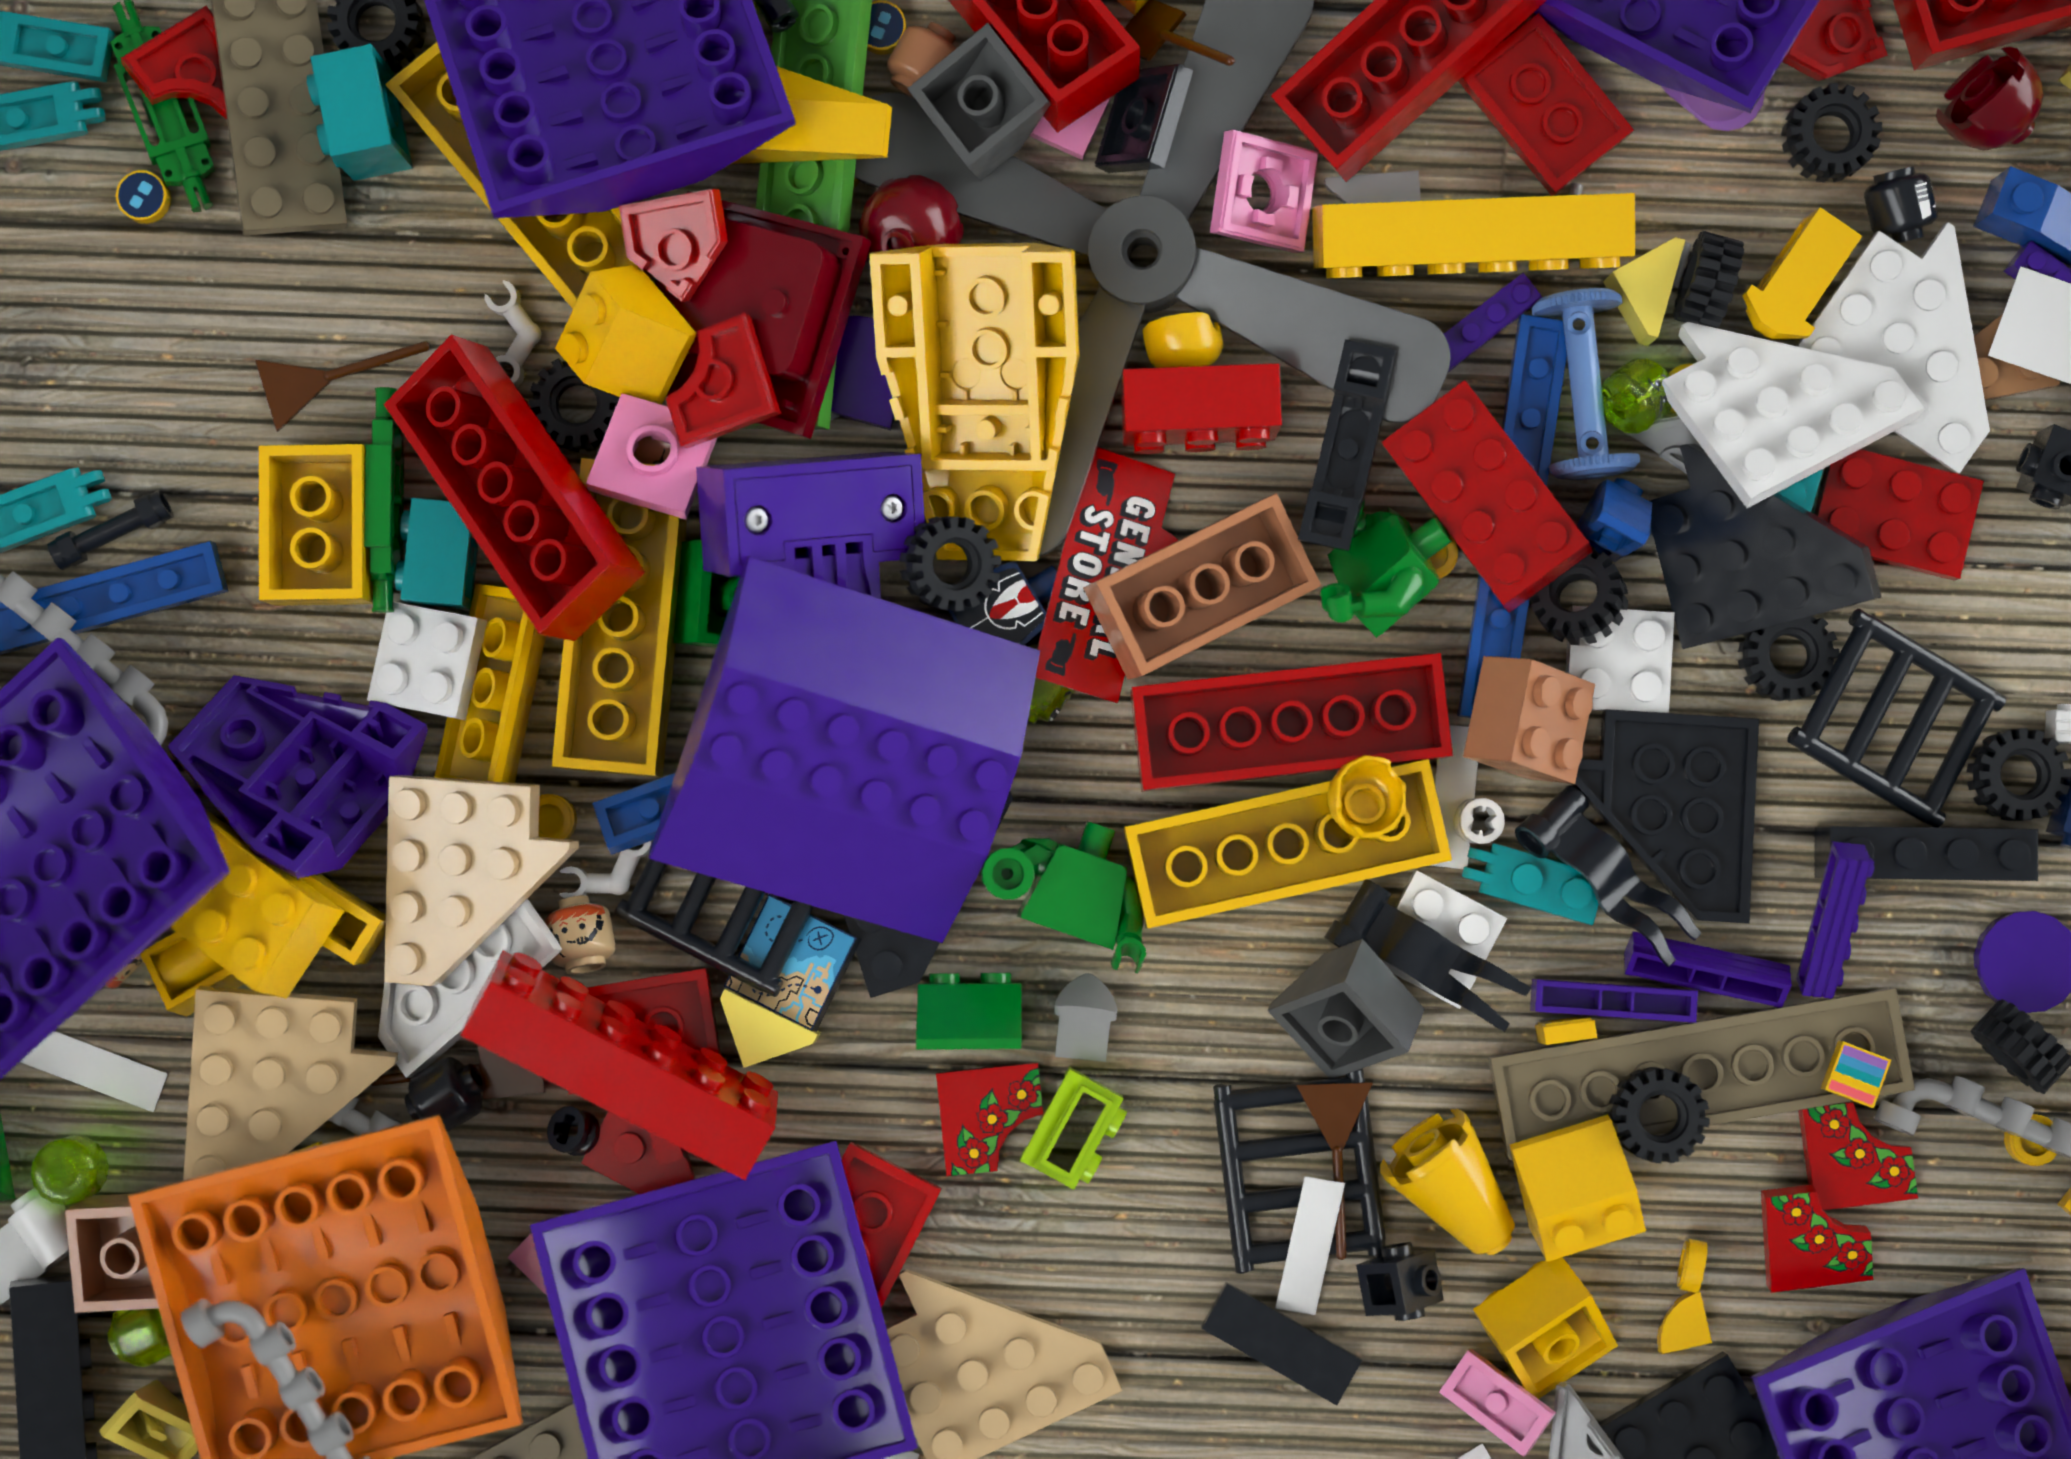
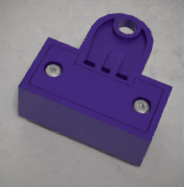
(812, 515)

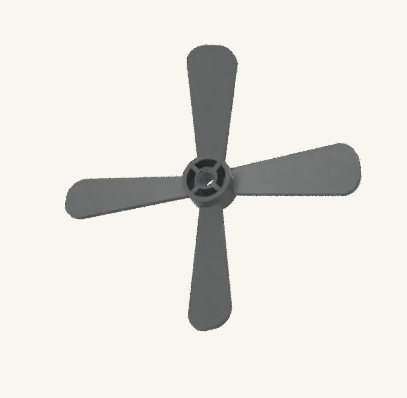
(1271, 310)

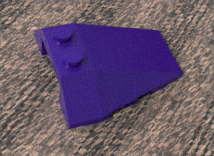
(298, 769)

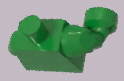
(1383, 570)
(1073, 890)

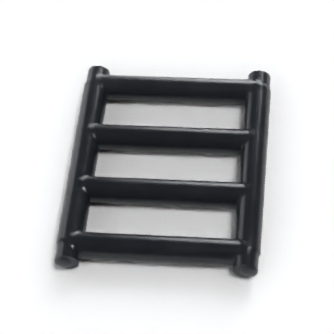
(1849, 760)
(722, 954)
(1235, 1152)

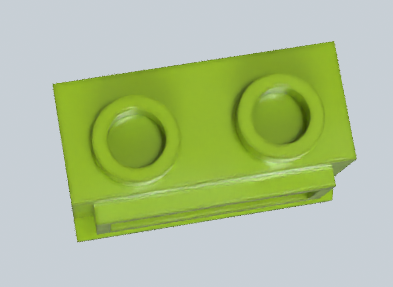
(1055, 1119)

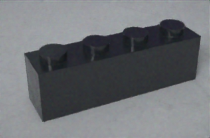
(1937, 852)
(49, 1370)

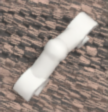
(527, 332)
(609, 883)

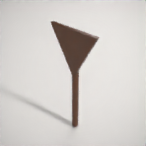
(293, 387)
(1335, 1112)

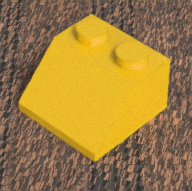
(625, 335)
(1577, 1188)
(1545, 1326)

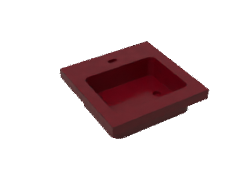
(799, 293)

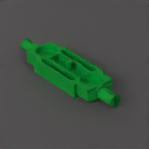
(180, 153)
(384, 501)

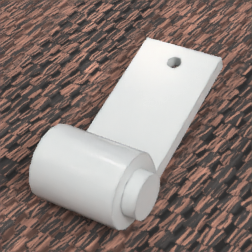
(31, 1240)

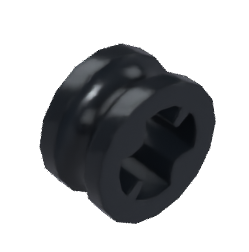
(559, 1129)

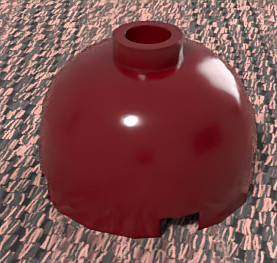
(1993, 102)
(910, 215)

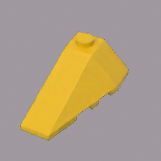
(827, 126)

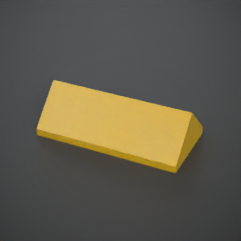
(501, 697)

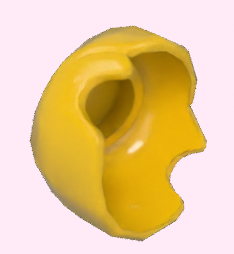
(1183, 340)
(1367, 797)

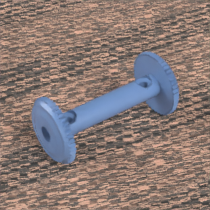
(1585, 382)

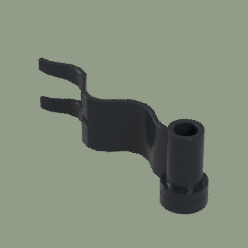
(1604, 864)
(1419, 951)

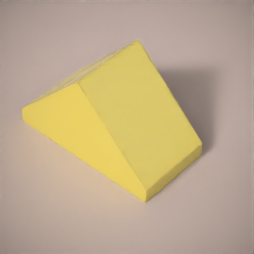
(1647, 288)
(761, 1032)
(152, 1425)

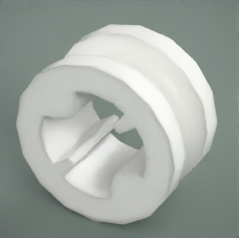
(1494, 823)

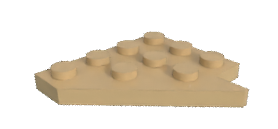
(458, 869)
(269, 1073)
(988, 1371)

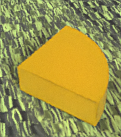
(1684, 1325)

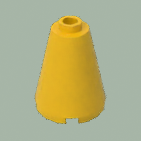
(1451, 1181)

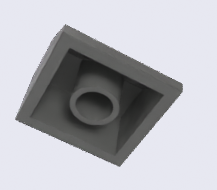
(981, 101)
(1348, 1011)

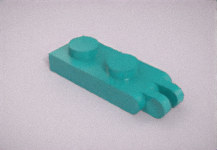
(55, 46)
(47, 114)
(49, 506)
(1534, 883)

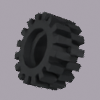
(393, 48)
(1852, 111)
(1709, 280)
(546, 408)
(979, 563)
(1595, 617)
(1789, 686)
(2048, 767)
(2022, 1046)
(1689, 1123)

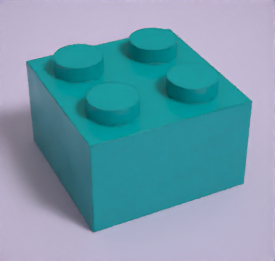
(359, 113)

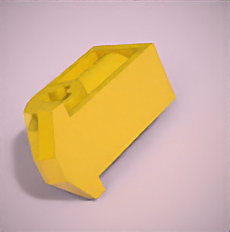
(1799, 276)
(180, 969)

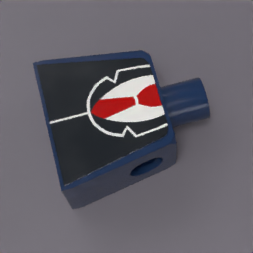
(1013, 607)

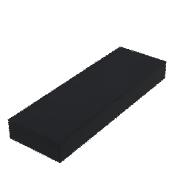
(1281, 1343)

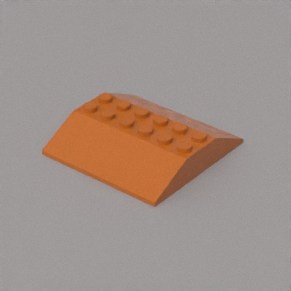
(373, 1271)

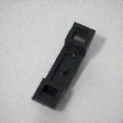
(1348, 445)

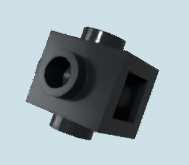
(2047, 468)
(1400, 1282)

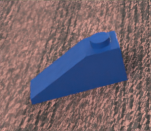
(2028, 209)
(1616, 519)

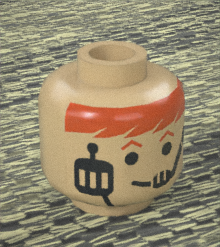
(583, 934)

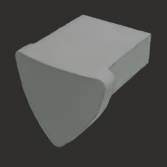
(1084, 1019)

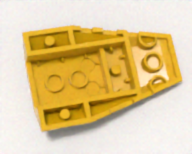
(980, 378)

